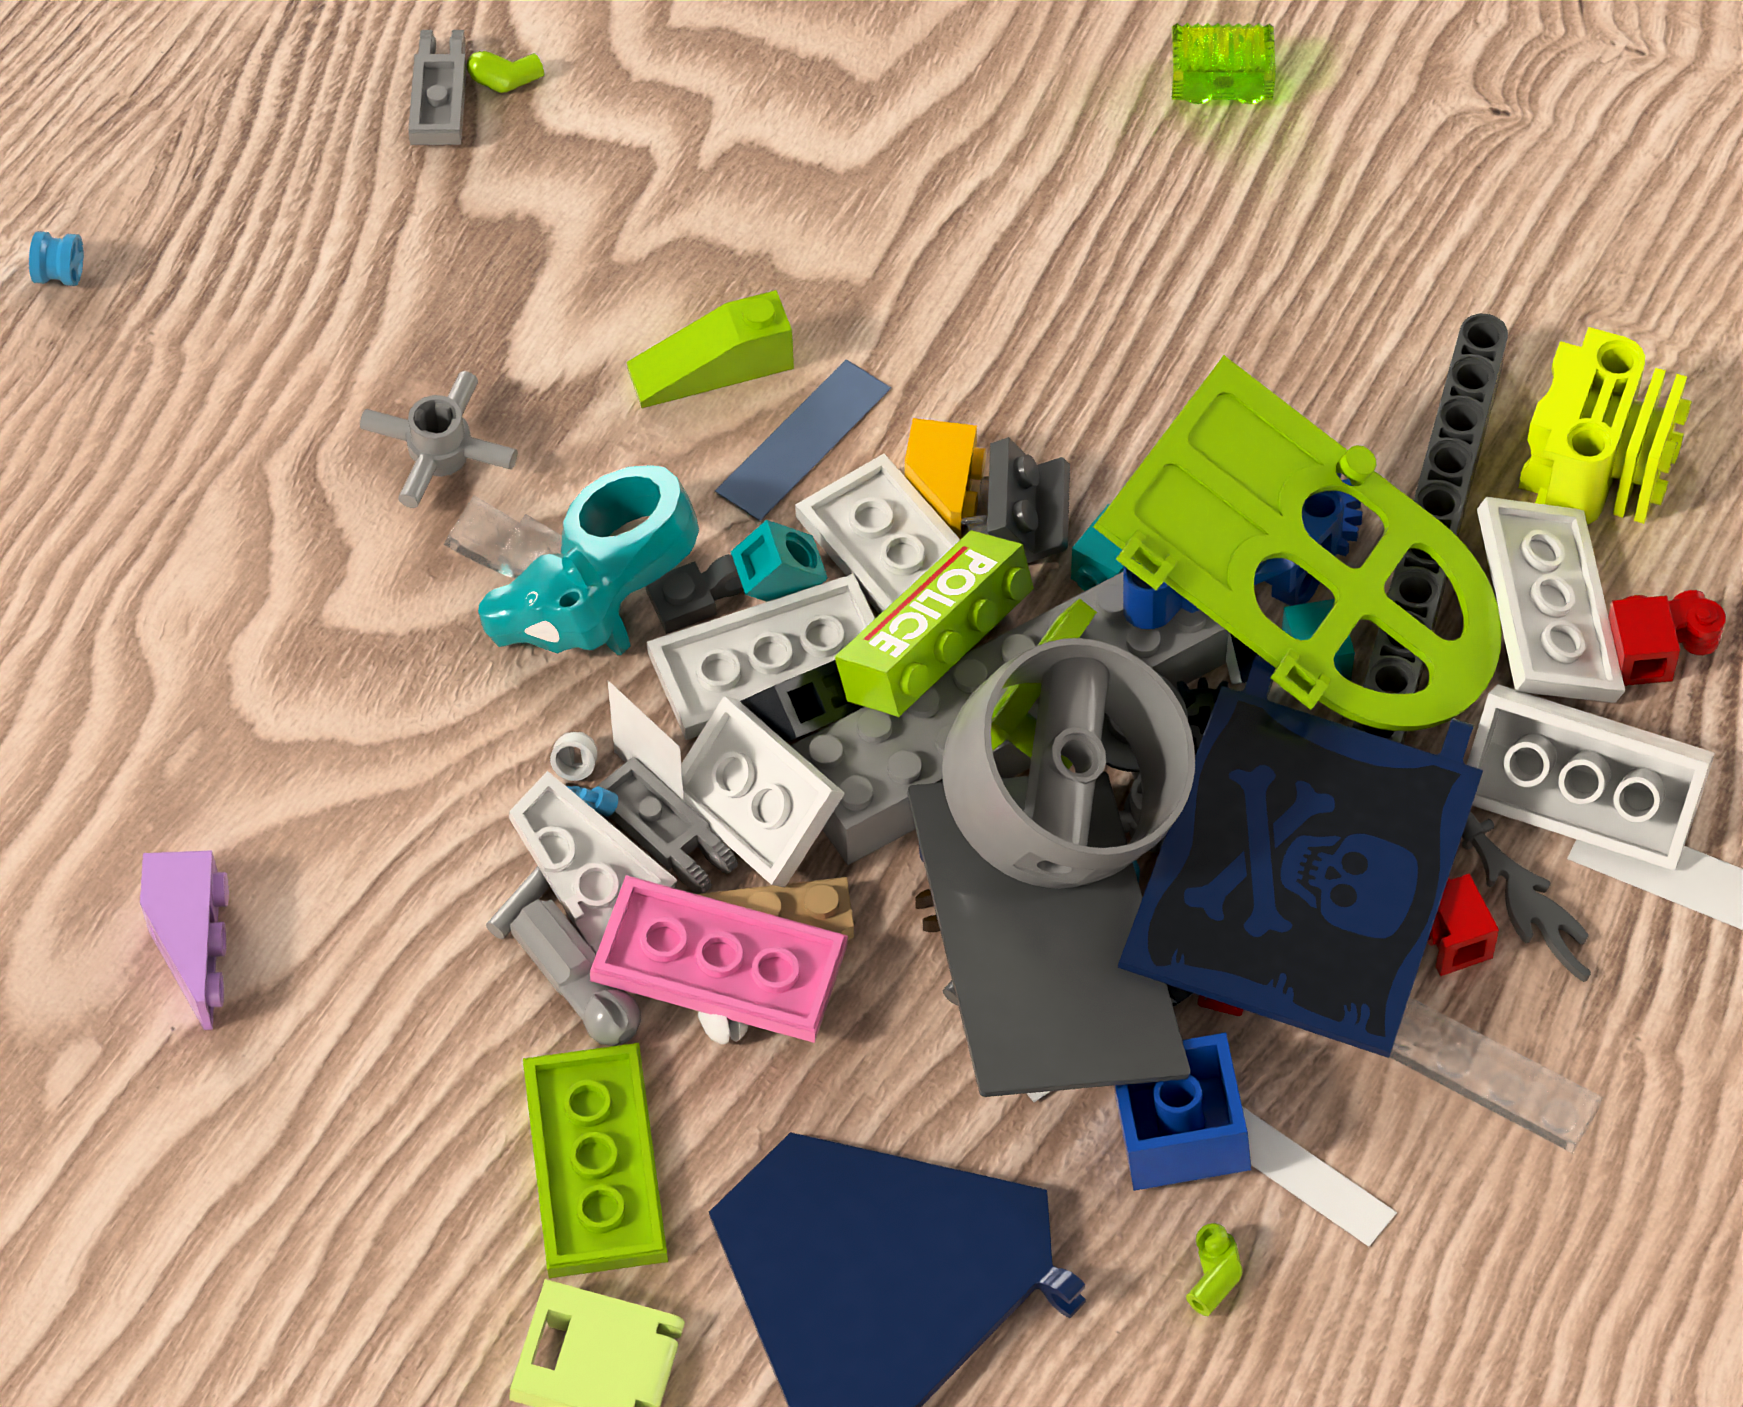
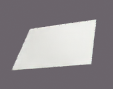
(641, 738)

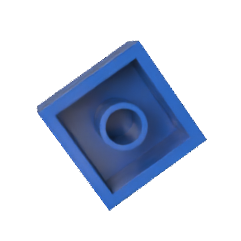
(1186, 1125)

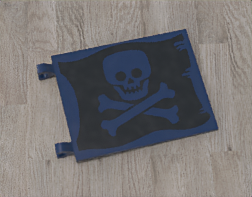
(1304, 868)

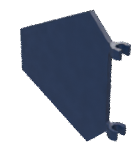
(881, 1268)

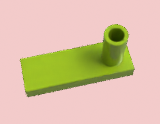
(1011, 713)

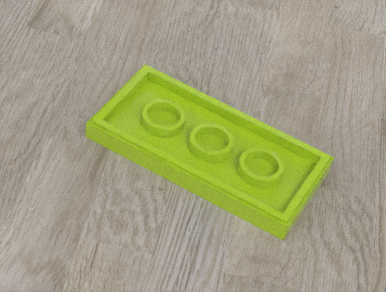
(594, 1161)

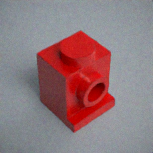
(1462, 927)

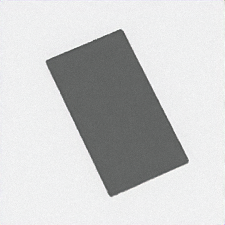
(1042, 963)

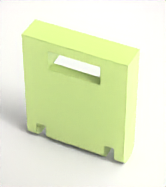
(609, 1356)

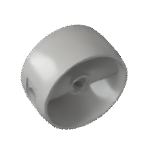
(1051, 836)

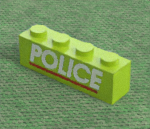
(934, 623)

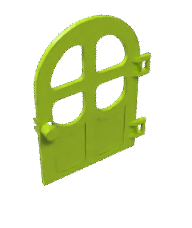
(1231, 493)

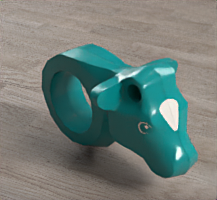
(578, 594)

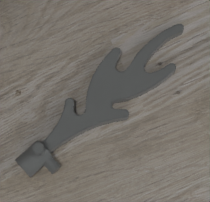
(1521, 900)

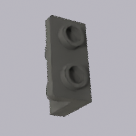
(1028, 500)

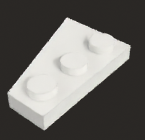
(580, 854)

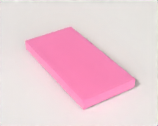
(719, 958)

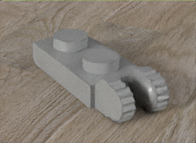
(438, 92)
(666, 825)

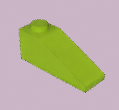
(718, 350)

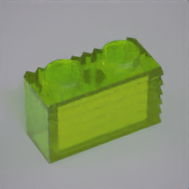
(1222, 63)

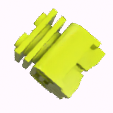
(1599, 431)

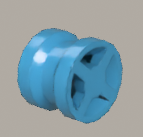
(56, 258)

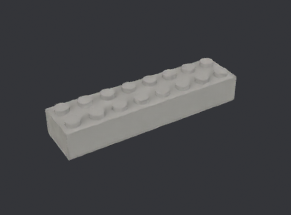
(881, 754)

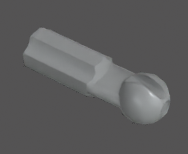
(566, 961)

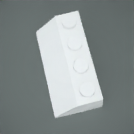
(1587, 776)

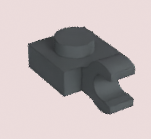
(689, 596)

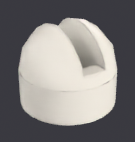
(563, 756)
(720, 1028)

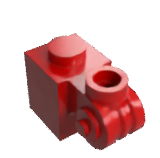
(1652, 627)

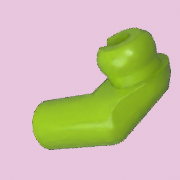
(503, 74)
(1220, 1268)

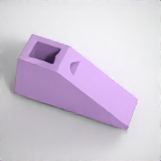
(181, 914)

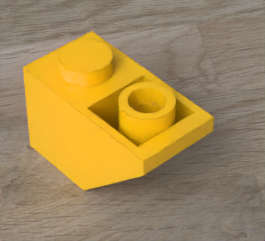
(942, 465)

